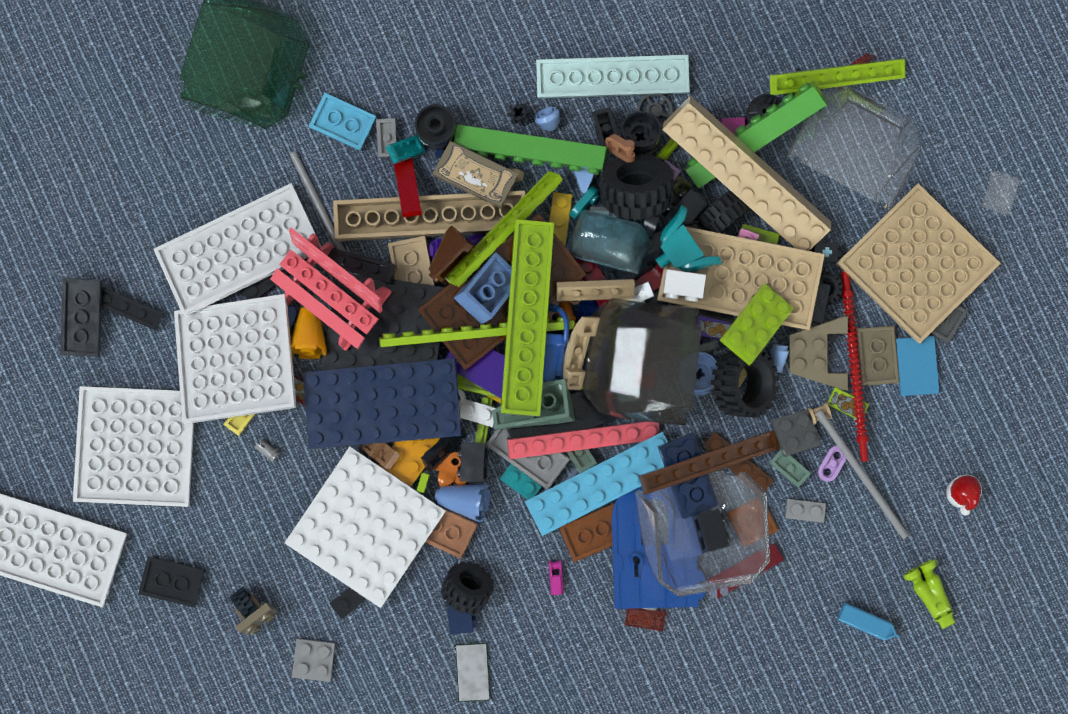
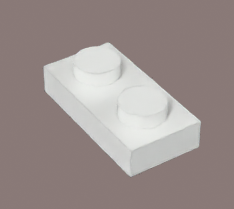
(477, 412)

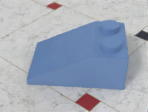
(486, 289)

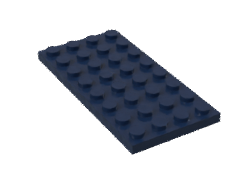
(382, 404)

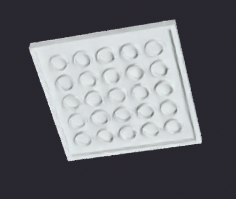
(235, 359)
(132, 448)
(365, 527)

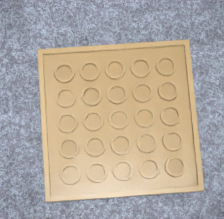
(918, 263)

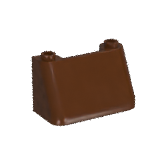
(449, 253)

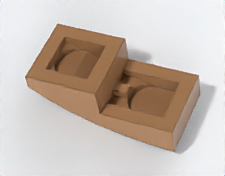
(381, 453)

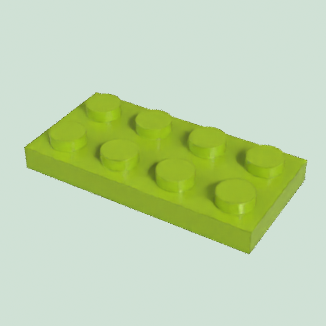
(756, 324)

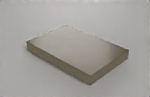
(877, 355)

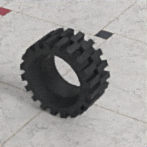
(759, 390)

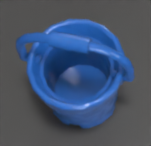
(555, 348)

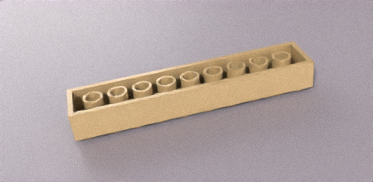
(746, 175)
(383, 216)

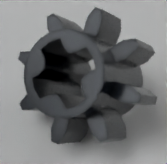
(518, 108)

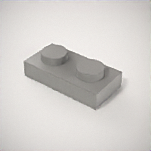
(385, 135)
(805, 510)

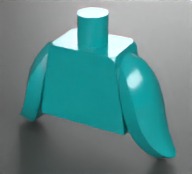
(681, 248)

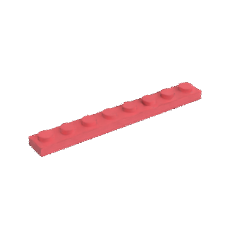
(581, 439)

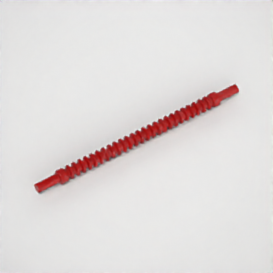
(862, 438)

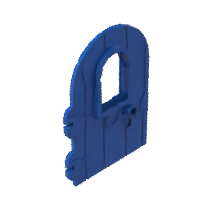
(643, 590)

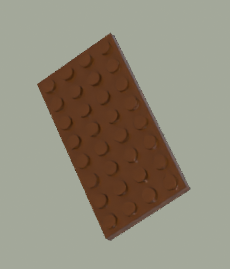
(445, 311)

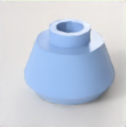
(548, 118)

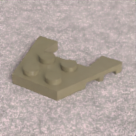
(809, 353)

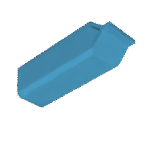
(866, 622)

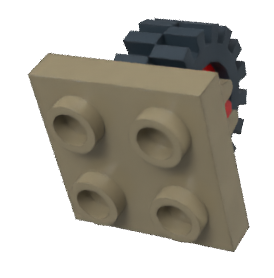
(251, 611)

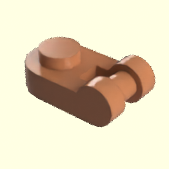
(621, 147)

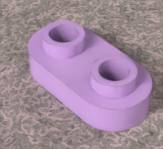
(832, 464)

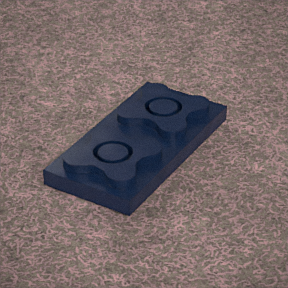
(694, 494)

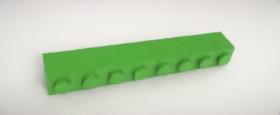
(769, 125)
(533, 149)

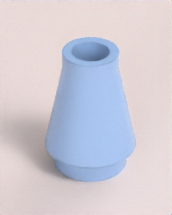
(779, 355)

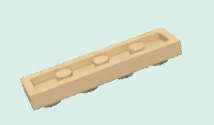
(595, 290)

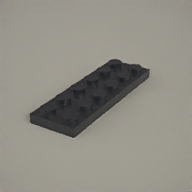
(585, 417)

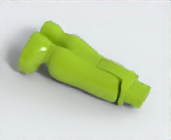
(931, 592)

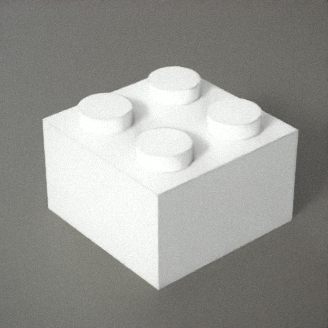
(683, 284)

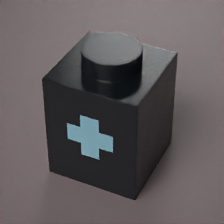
(831, 252)

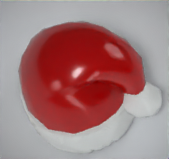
(964, 493)

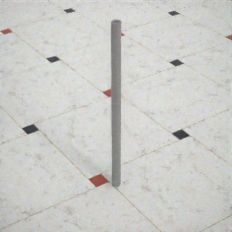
(316, 200)
(861, 473)

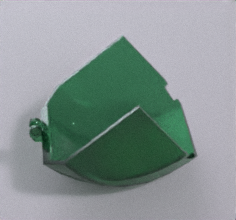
(244, 62)

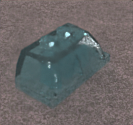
(609, 241)

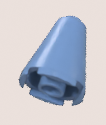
(465, 500)

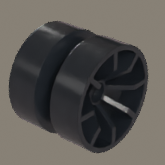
(435, 127)

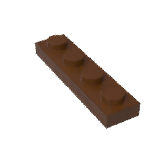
(762, 479)

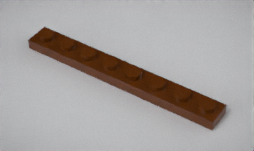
(708, 462)

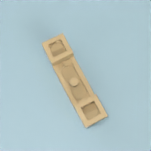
(577, 350)

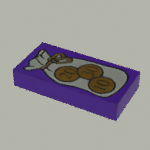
(712, 328)

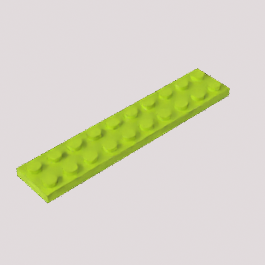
(527, 318)

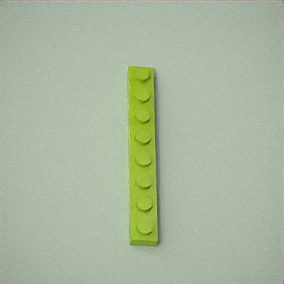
(838, 76)
(503, 229)

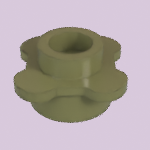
(680, 181)

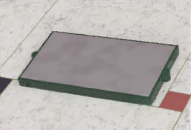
(472, 672)

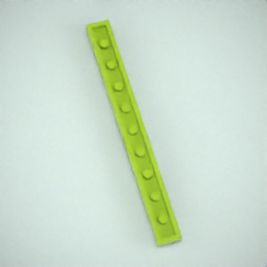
(465, 332)

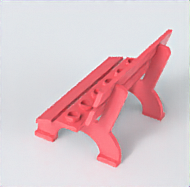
(348, 307)

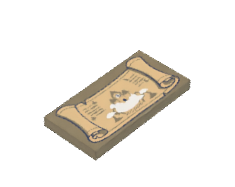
(475, 174)

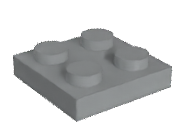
(313, 660)

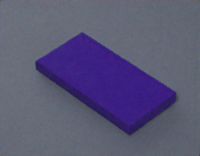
(485, 372)

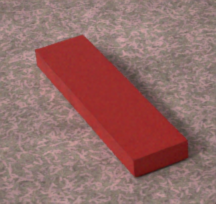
(407, 188)

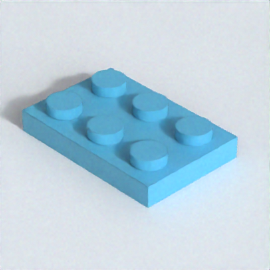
(342, 121)

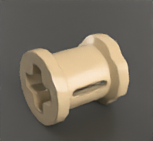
(825, 408)

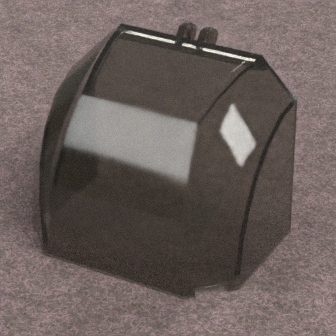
(643, 361)

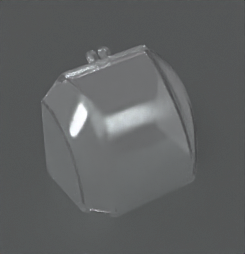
(859, 144)
(675, 548)

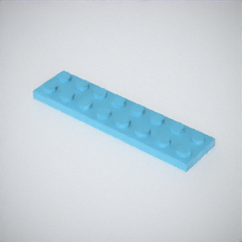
(595, 486)

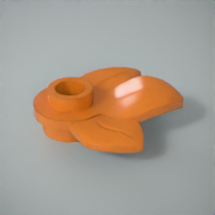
(448, 471)

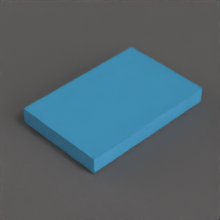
(917, 366)

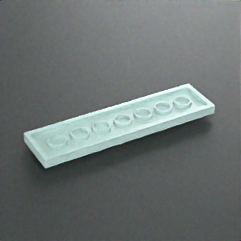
(612, 76)

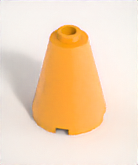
(308, 336)

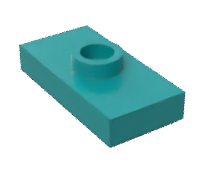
(405, 149)

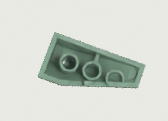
(555, 409)

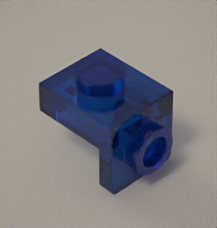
(586, 309)

